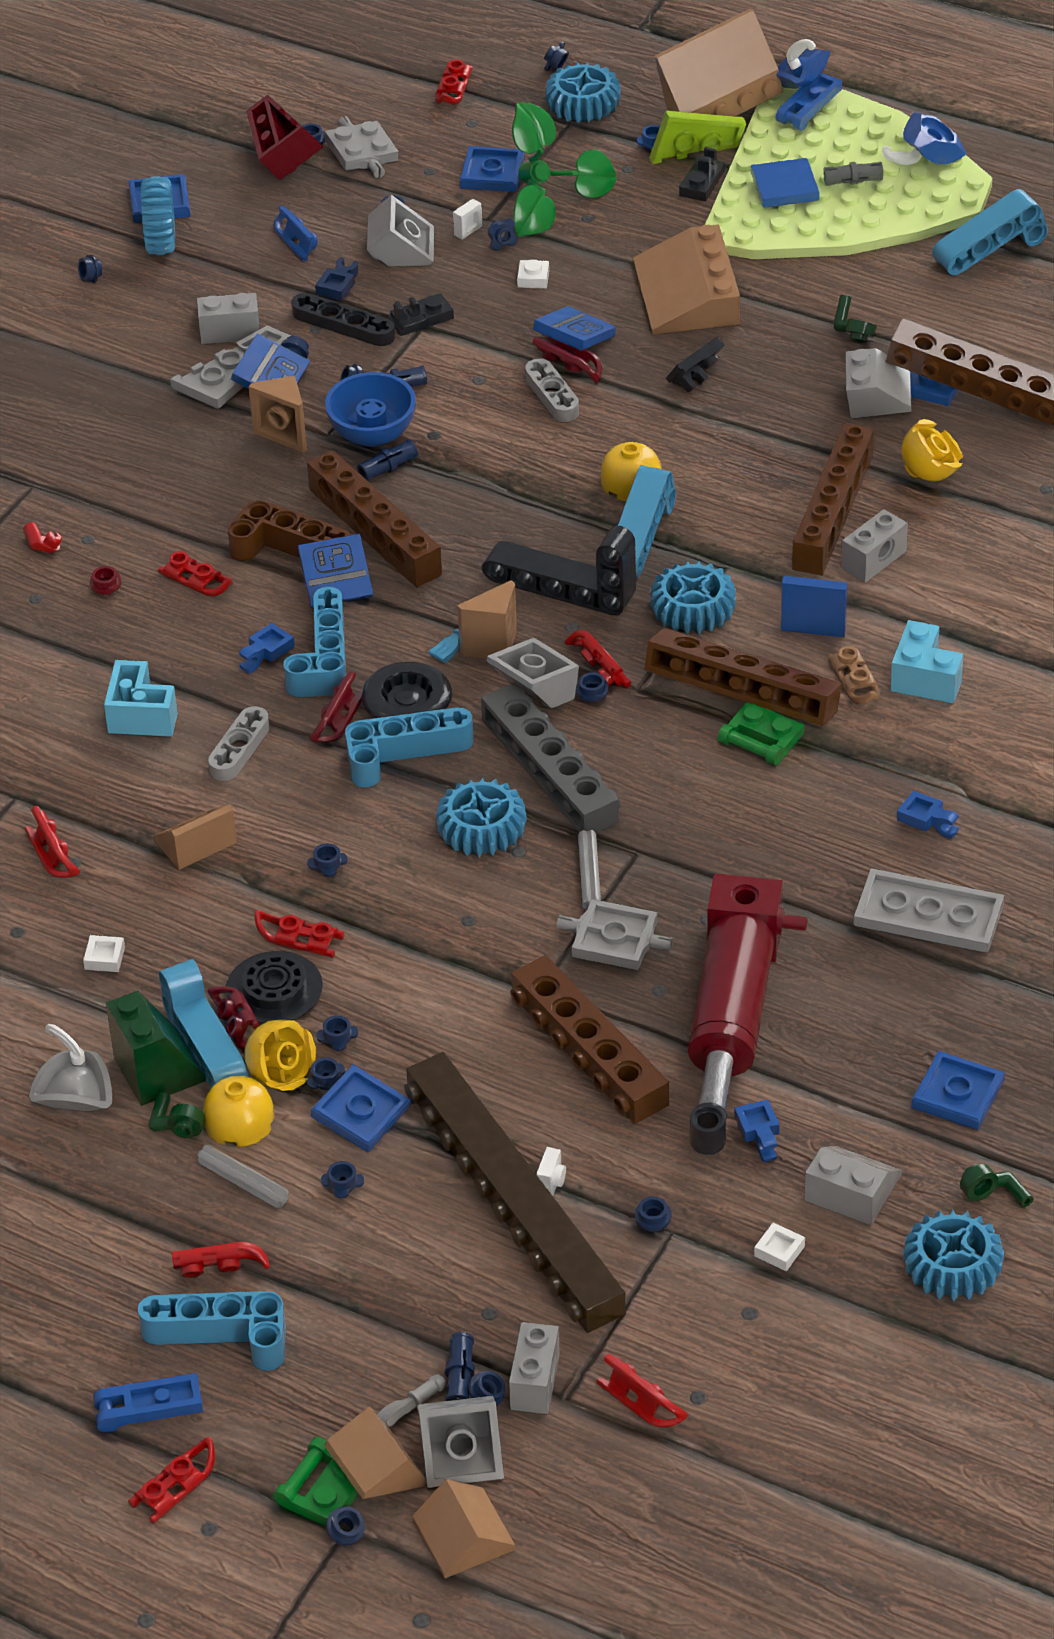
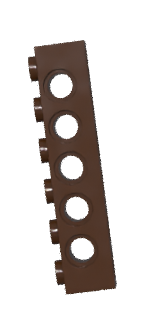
(973, 370)
(832, 499)
(374, 518)
(743, 676)
(590, 1039)

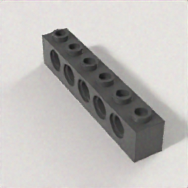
(550, 759)

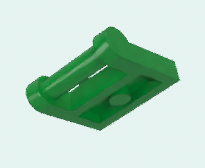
(762, 732)
(328, 1492)

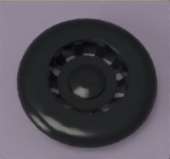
(406, 690)
(273, 979)

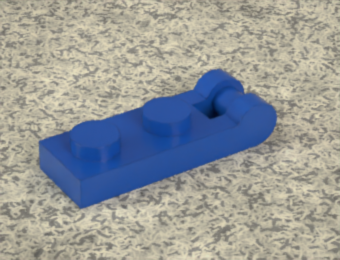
(808, 101)
(147, 1401)

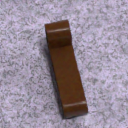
(276, 527)

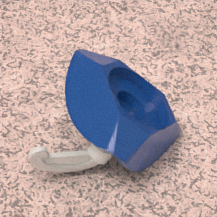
(802, 64)
(930, 139)

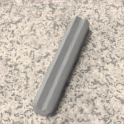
(589, 867)
(243, 1176)

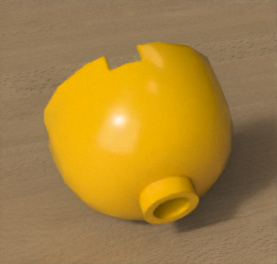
(930, 453)
(621, 467)
(280, 1054)
(238, 1111)

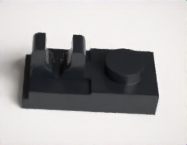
(702, 176)
(420, 314)
(691, 366)

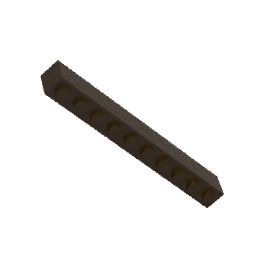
(515, 1193)

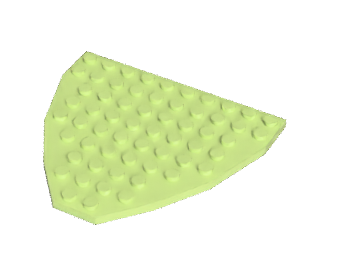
(847, 218)

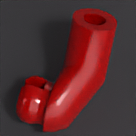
(48, 543)

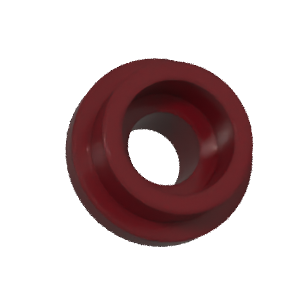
(105, 580)

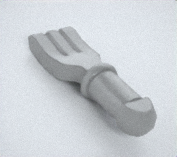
(398, 1408)

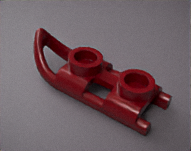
(573, 362)
(331, 714)
(227, 1011)

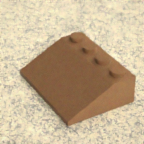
(720, 69)
(688, 282)

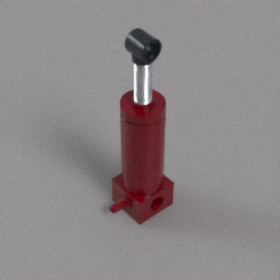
(742, 942)

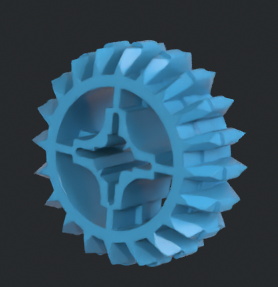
(582, 92)
(158, 215)
(693, 599)
(481, 817)
(956, 1265)

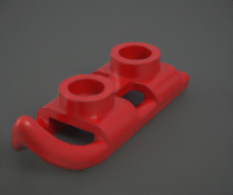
(451, 83)
(200, 577)
(596, 654)
(57, 849)
(291, 927)
(224, 1255)
(649, 1395)
(179, 1471)

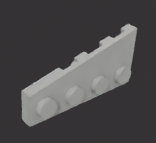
(213, 381)

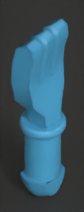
(447, 647)

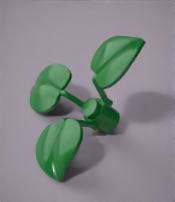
(532, 210)

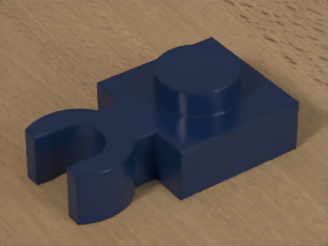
(337, 282)

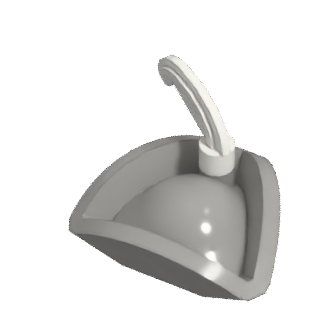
(72, 1078)

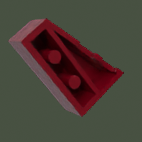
(279, 138)

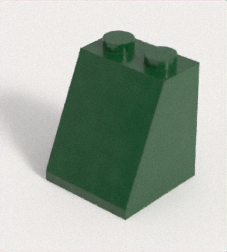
(150, 1049)

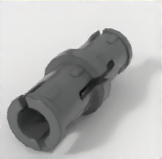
(853, 173)

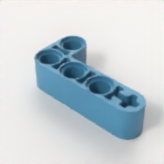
(991, 229)
(649, 498)
(320, 671)
(404, 738)
(198, 1024)
(218, 1319)

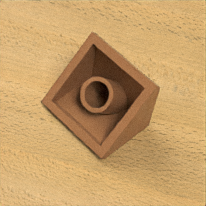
(278, 412)
(488, 622)
(198, 836)
(373, 1457)
(461, 1528)

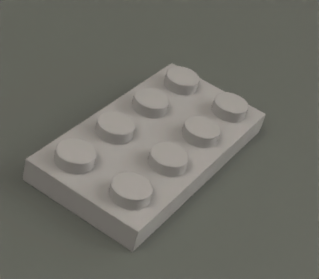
(929, 910)

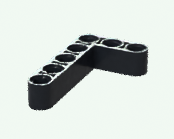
(597, 587)

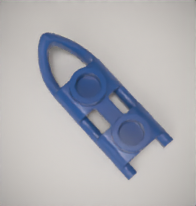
(293, 229)

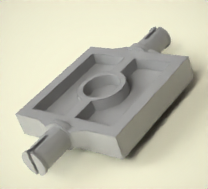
(361, 146)
(614, 934)

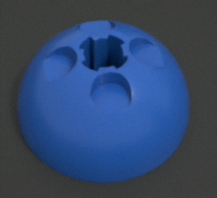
(370, 408)

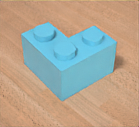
(923, 668)
(137, 705)

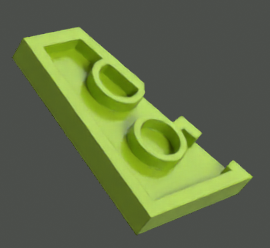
(692, 132)

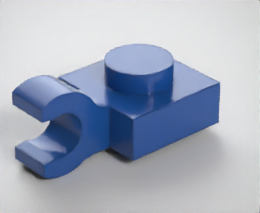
(267, 643)
(923, 811)
(759, 1123)

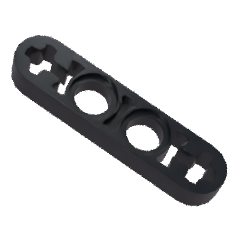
(373, 330)

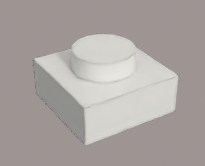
(467, 219)
(533, 274)
(104, 953)
(551, 1170)
(779, 1246)

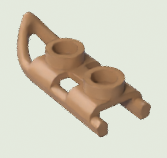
(859, 675)

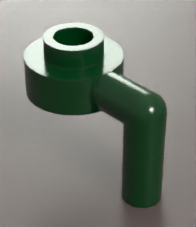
(859, 329)
(183, 1120)
(980, 1181)

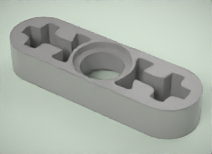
(551, 400)
(238, 756)

